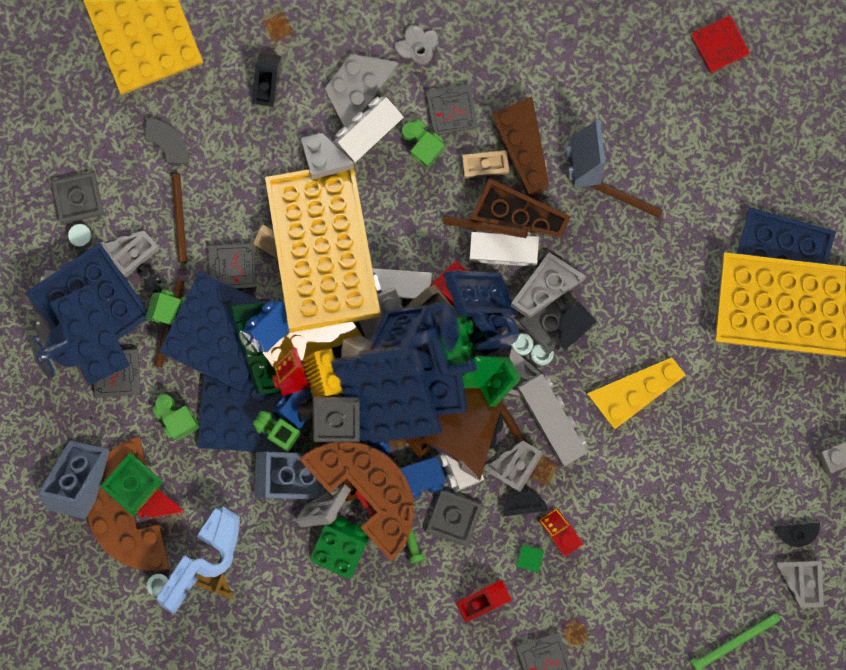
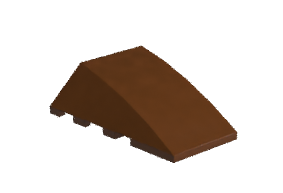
(467, 434)

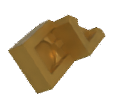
(214, 584)

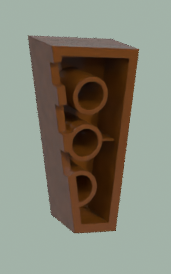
(521, 138)
(513, 209)

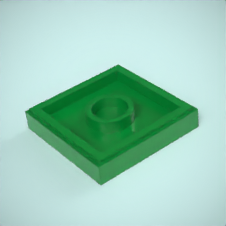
(131, 484)

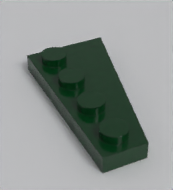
(259, 366)

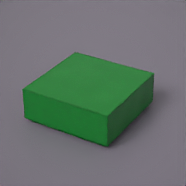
(530, 558)

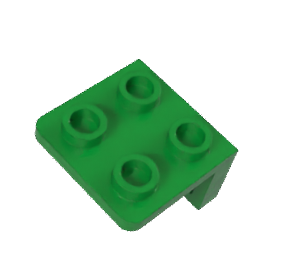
(464, 348)
(493, 376)
(340, 547)

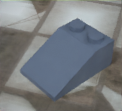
(586, 156)
(285, 477)
(75, 480)

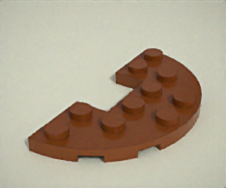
(378, 482)
(118, 529)

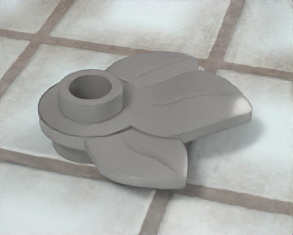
(415, 42)

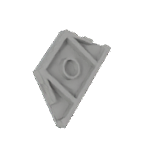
(357, 85)

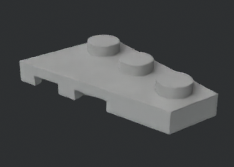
(546, 285)

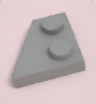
(324, 509)
(804, 581)

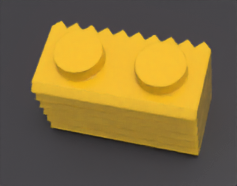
(321, 374)

